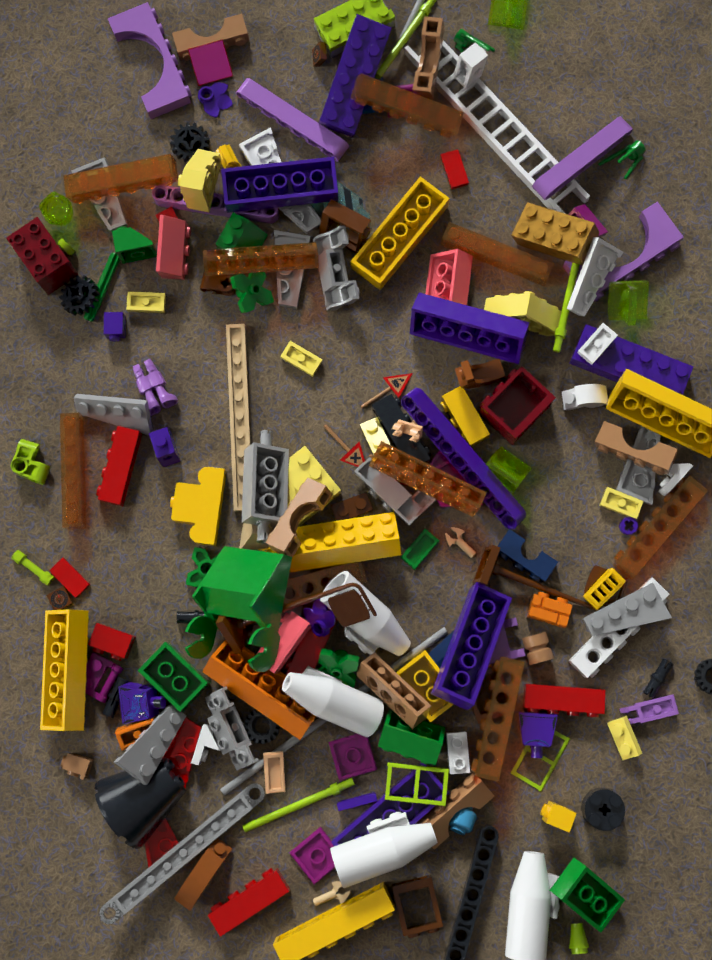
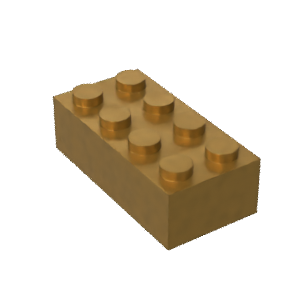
(554, 233)

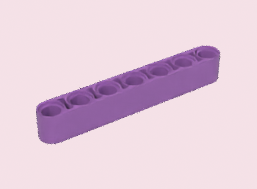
(293, 119)
(582, 158)
(172, 193)

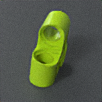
(34, 470)

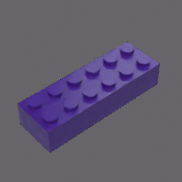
(359, 56)
(279, 184)
(468, 328)
(627, 355)
(471, 646)
(429, 789)

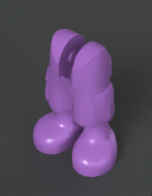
(152, 382)

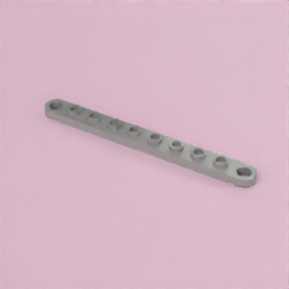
(181, 853)

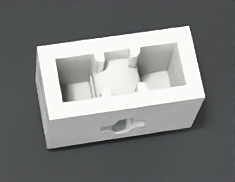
(470, 65)
(457, 752)

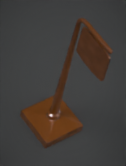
(489, 566)
(347, 608)

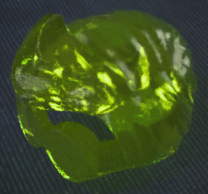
(56, 210)

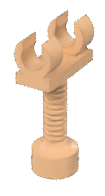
(408, 428)

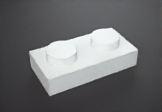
(597, 343)

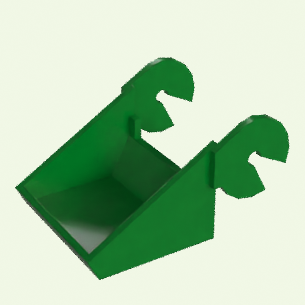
(244, 587)

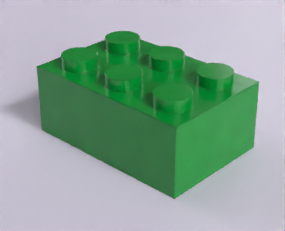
(174, 676)
(418, 743)
(587, 894)

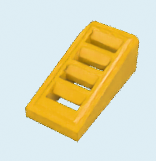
(608, 593)

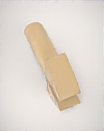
(460, 542)
(331, 895)

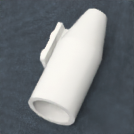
(374, 632)
(335, 701)
(386, 848)
(531, 909)

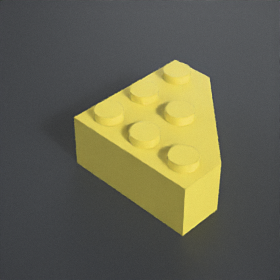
(200, 179)
(527, 307)
(304, 465)

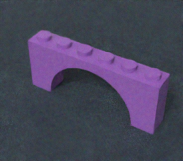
(141, 25)
(660, 237)

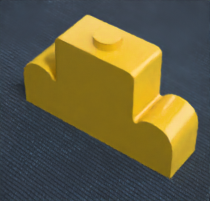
(200, 505)

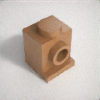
(77, 765)

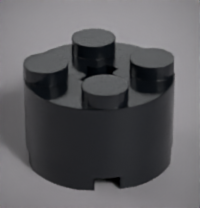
(608, 819)

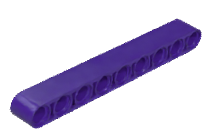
(463, 457)

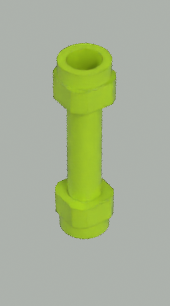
(20, 558)

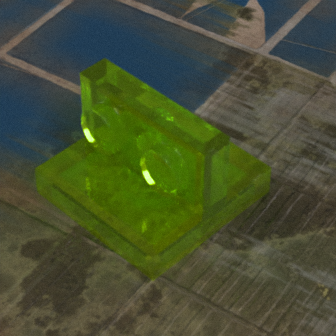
(508, 13)
(628, 301)
(508, 469)

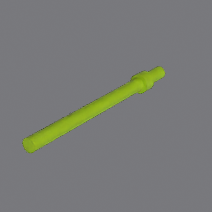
(424, 11)
(560, 332)
(334, 789)

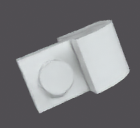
(585, 396)

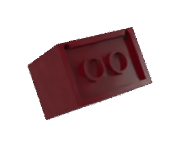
(42, 256)
(516, 404)

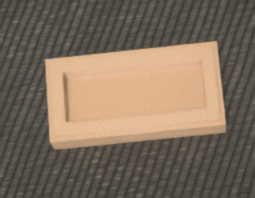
(274, 772)

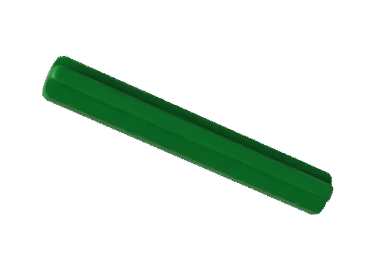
(103, 284)

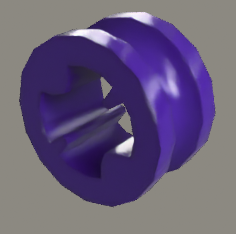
(634, 526)

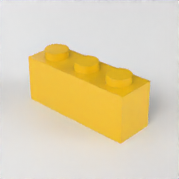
(464, 416)

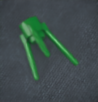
(465, 39)
(633, 151)

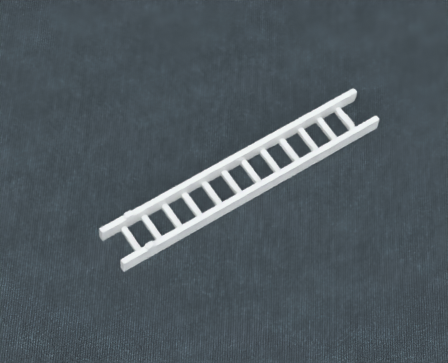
(489, 137)

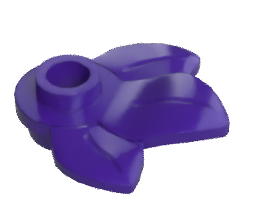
(218, 99)
(320, 618)

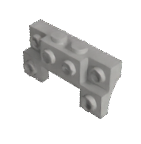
(332, 269)
(393, 494)
(229, 729)

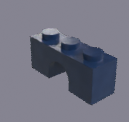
(538, 568)

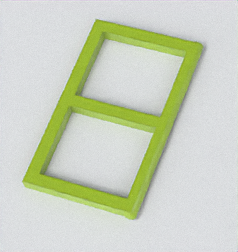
(553, 764)
(415, 799)

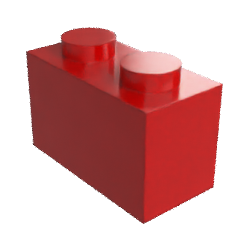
(111, 641)

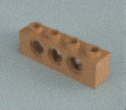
(393, 690)

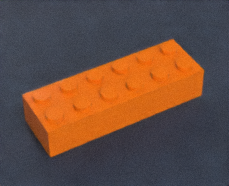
(258, 689)

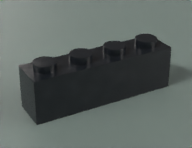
(389, 413)

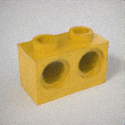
(558, 816)

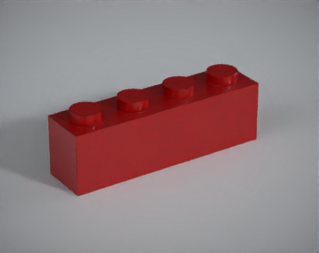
(119, 466)
(307, 652)
(564, 699)
(248, 902)

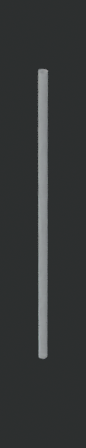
(318, 722)

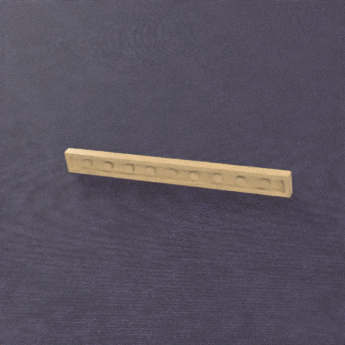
(238, 405)

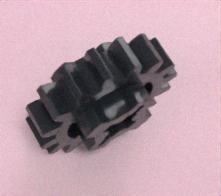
(181, 141)
(72, 302)

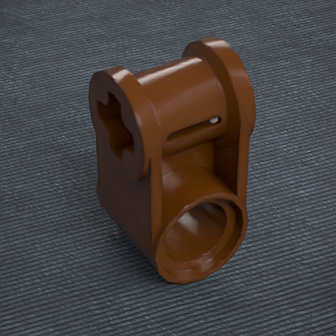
(216, 284)

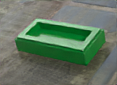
(419, 549)

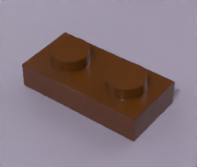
(352, 507)

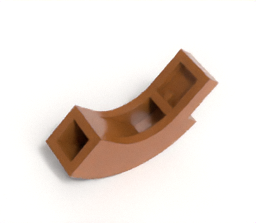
(480, 375)
(202, 873)

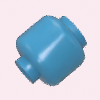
(463, 821)

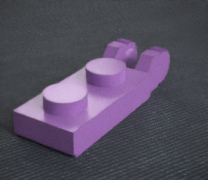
(652, 709)

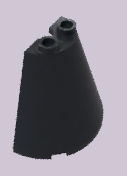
(137, 808)

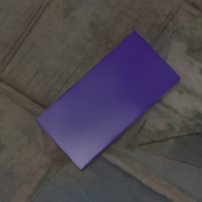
(356, 801)

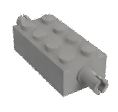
(264, 485)

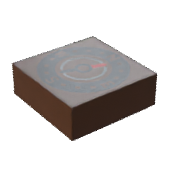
(319, 54)
(60, 599)

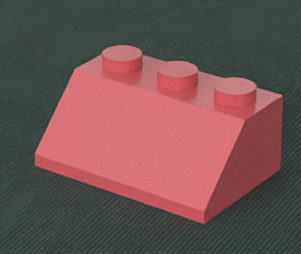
(172, 248)
(450, 275)
(291, 632)

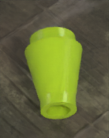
(578, 940)

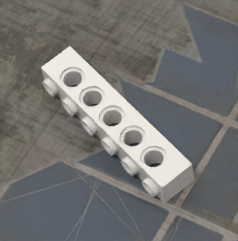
(580, 658)

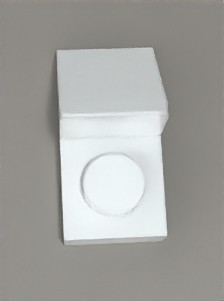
(676, 473)
(205, 740)

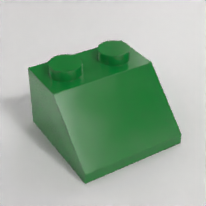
(240, 233)
(132, 245)

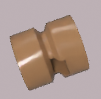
(537, 648)

